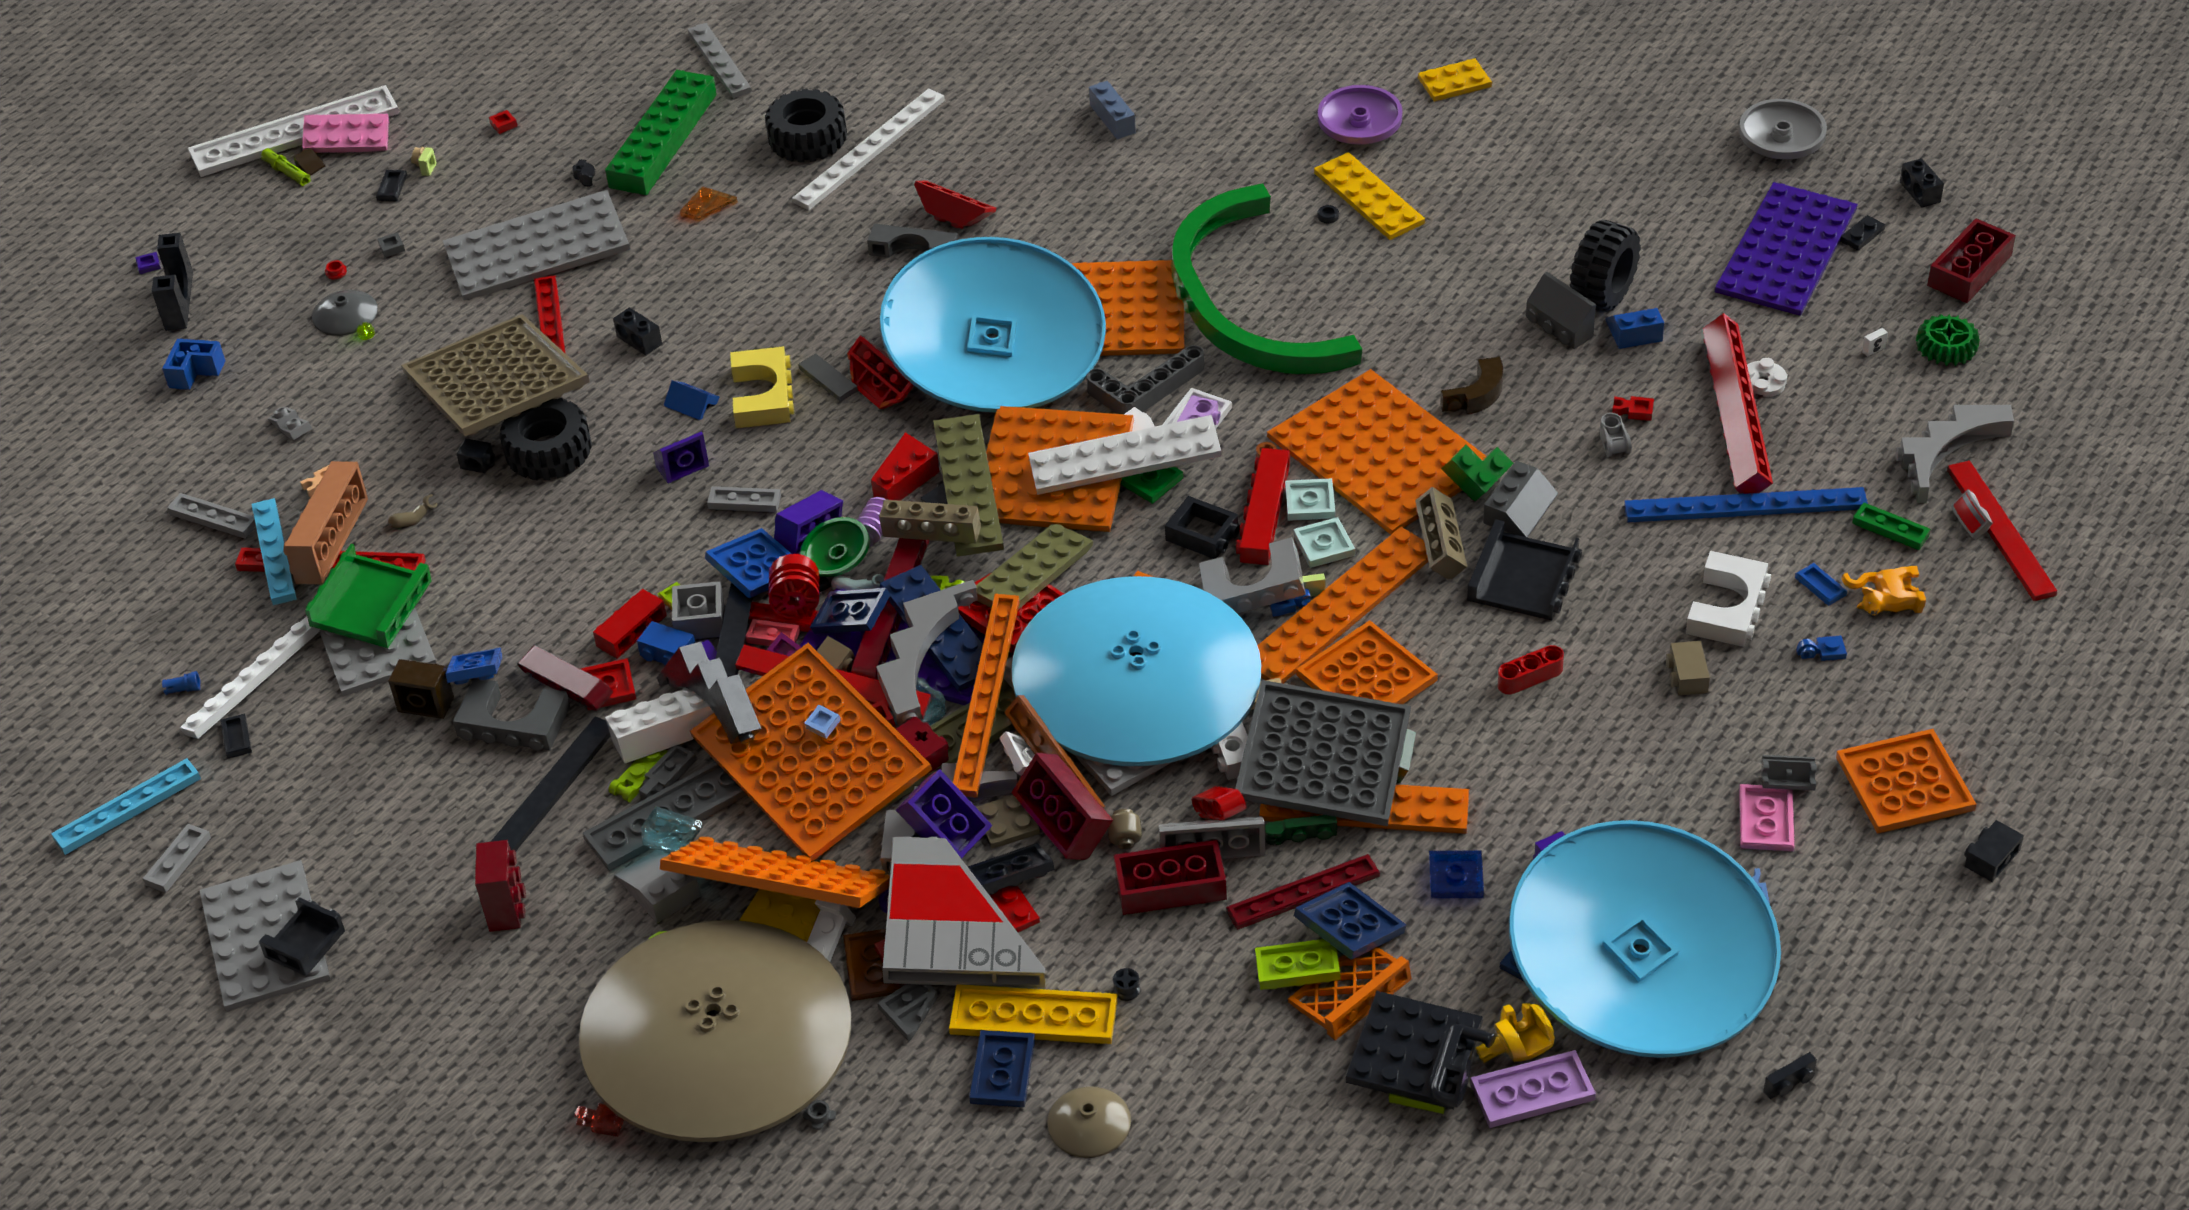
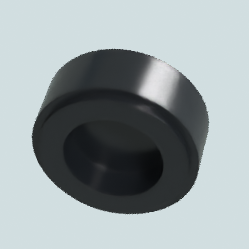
(1328, 214)

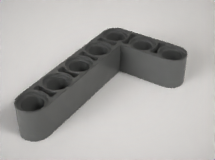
(1150, 387)

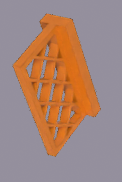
(1356, 1007)

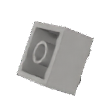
(698, 609)

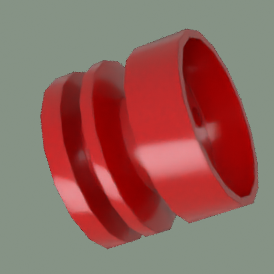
(793, 586)

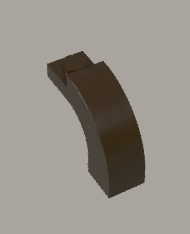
(1481, 393)

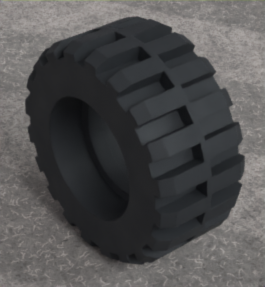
(805, 125)
(1605, 263)
(551, 456)

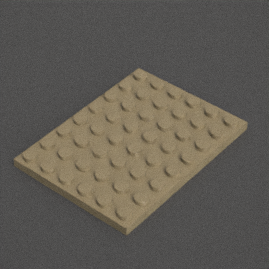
(495, 375)

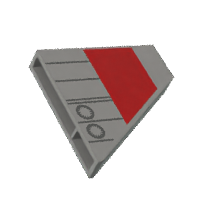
(947, 925)

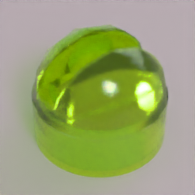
(362, 333)

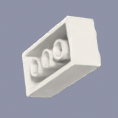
(656, 724)

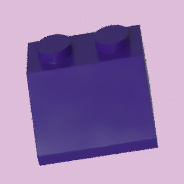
(682, 458)

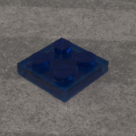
(1456, 874)

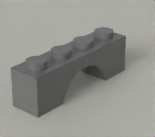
(888, 239)

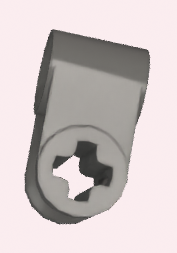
(1614, 435)

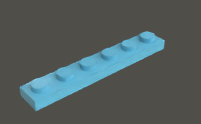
(272, 550)
(126, 806)

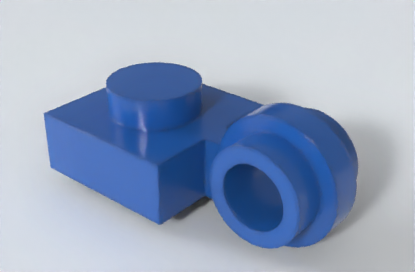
(1827, 647)

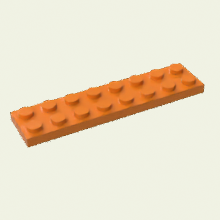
(1412, 809)

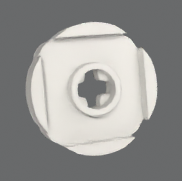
(1767, 368)

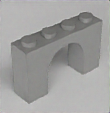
(1280, 584)

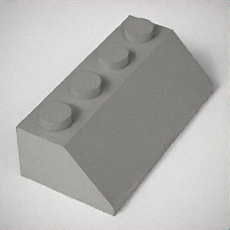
(1235, 836)

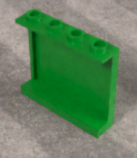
(367, 598)

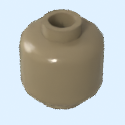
(1125, 829)

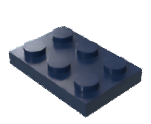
(850, 610)
(1002, 1068)

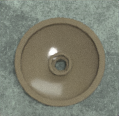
(1091, 1132)

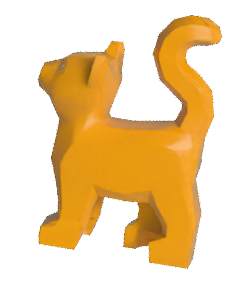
(1892, 593)

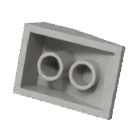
(658, 890)

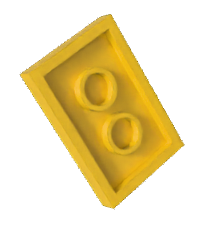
(1454, 79)

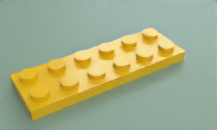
(1369, 196)
(1047, 1013)

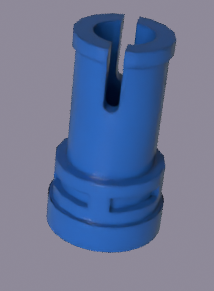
(188, 682)

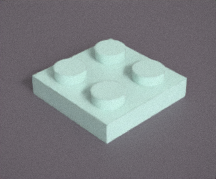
(1310, 499)
(1324, 542)

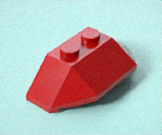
(951, 206)
(876, 374)

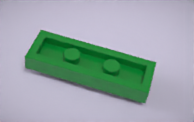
(1891, 526)

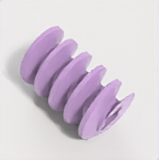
(870, 518)

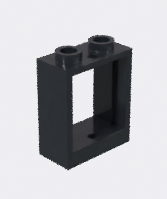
(1178, 534)

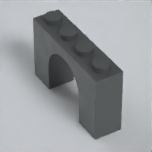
(535, 730)

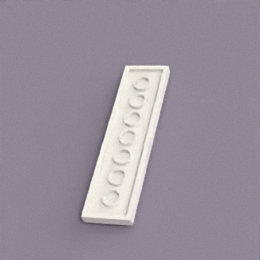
(1124, 454)

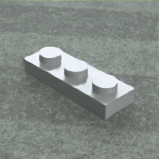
(744, 499)
(176, 858)

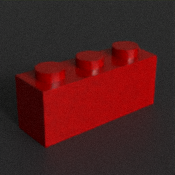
(629, 623)

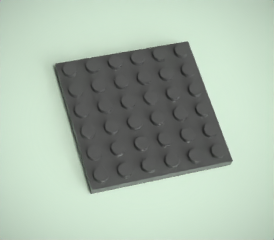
(1323, 752)

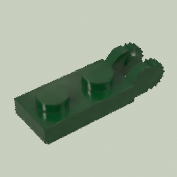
(1301, 828)

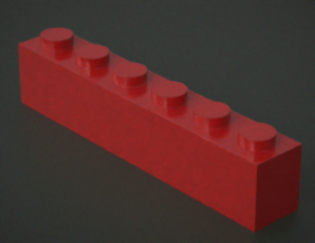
(1264, 506)

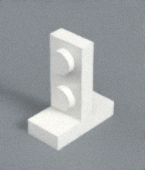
(829, 927)

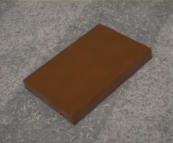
(865, 966)

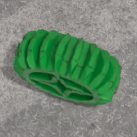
(1947, 339)

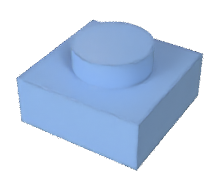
(822, 721)

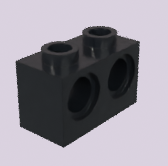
(1921, 182)
(637, 331)

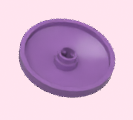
(1360, 114)

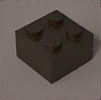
(421, 688)

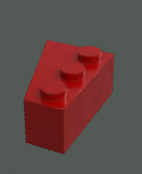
(905, 469)

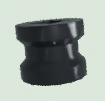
(1122, 979)

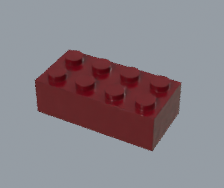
(1971, 260)
(1062, 806)
(1170, 877)

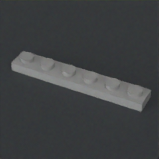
(719, 60)

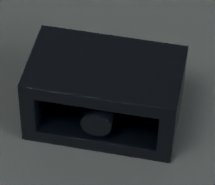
(1993, 850)

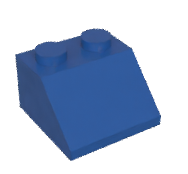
(1636, 328)

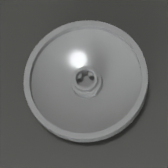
(1782, 129)

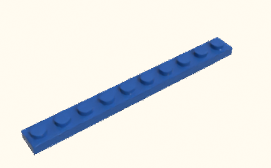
(1744, 504)

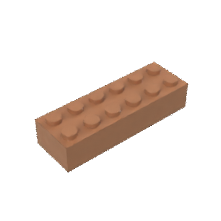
(326, 523)

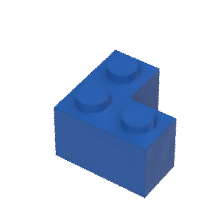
(191, 359)

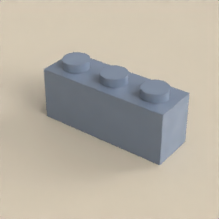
(1112, 110)

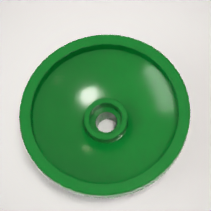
(837, 545)

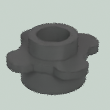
(819, 1107)

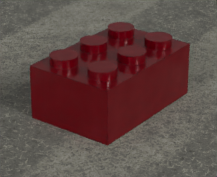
(499, 885)

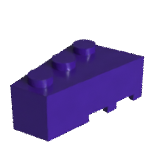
(800, 519)

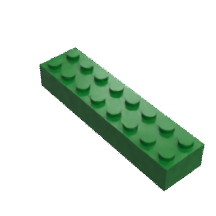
(661, 132)

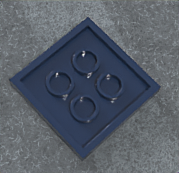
(1350, 920)

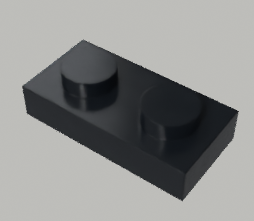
(1862, 232)
(1784, 1079)

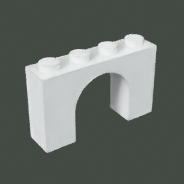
(1734, 623)

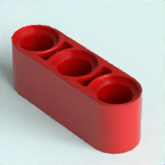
(1530, 669)
(1219, 803)

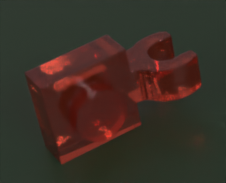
(600, 1120)

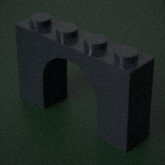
(174, 289)

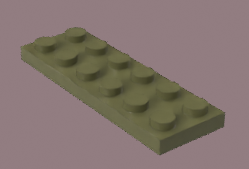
(1034, 565)

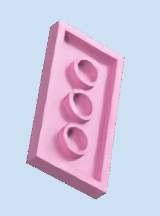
(346, 133)

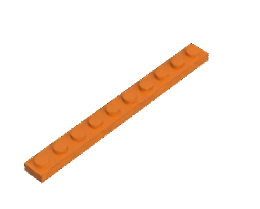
(985, 694)

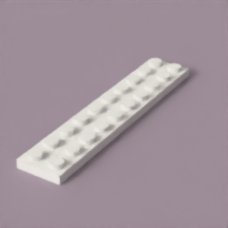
(283, 132)

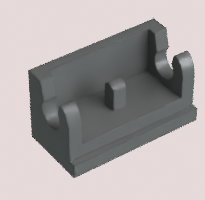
(1788, 772)

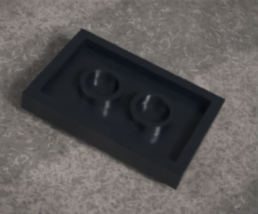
(1012, 868)

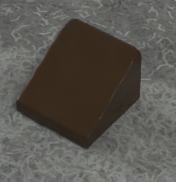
(308, 161)

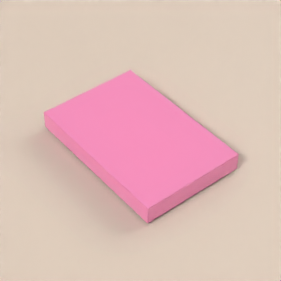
(1766, 818)

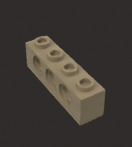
(930, 521)
(1441, 533)

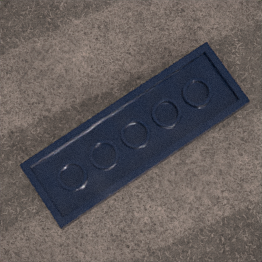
(957, 647)

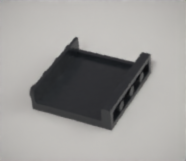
(1523, 573)

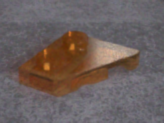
(706, 203)

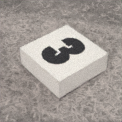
(1874, 342)

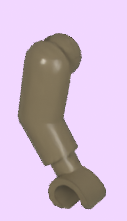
(407, 519)

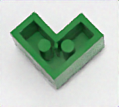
(1476, 475)

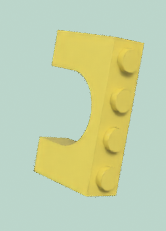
(773, 405)

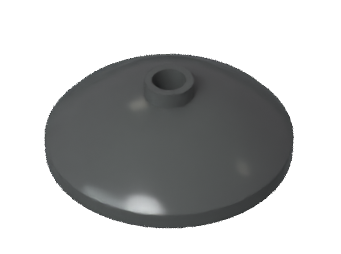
(344, 311)

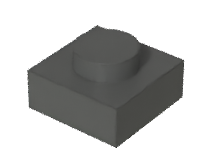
(391, 244)

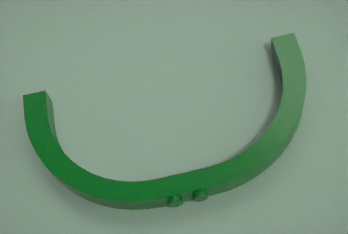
(1247, 347)

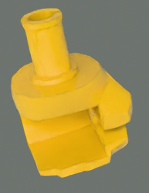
(1520, 1039)

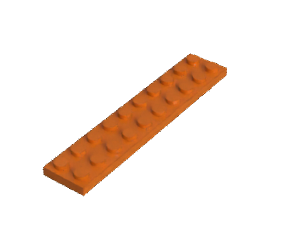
(1341, 605)

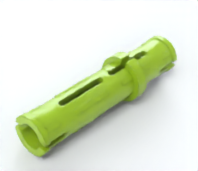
(281, 164)

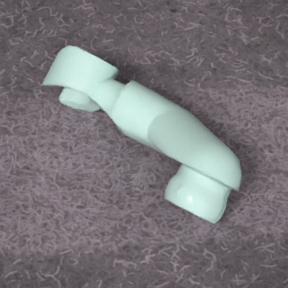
(842, 582)

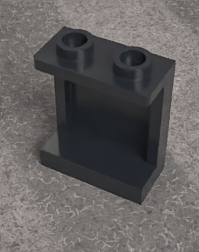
(304, 937)

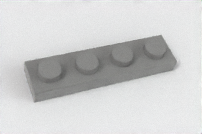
(212, 515)

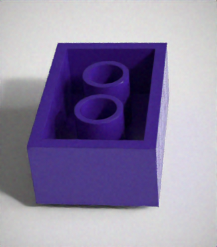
(944, 812)

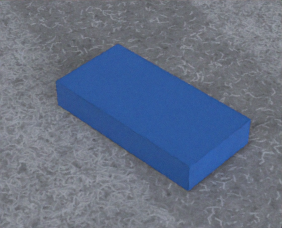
(1821, 584)

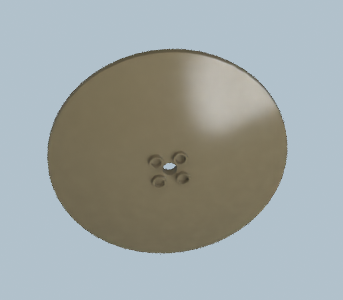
(725, 1074)

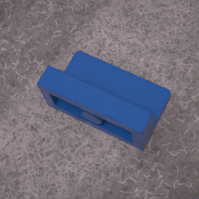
(689, 399)

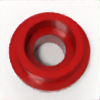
(335, 270)

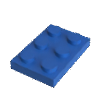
(473, 665)

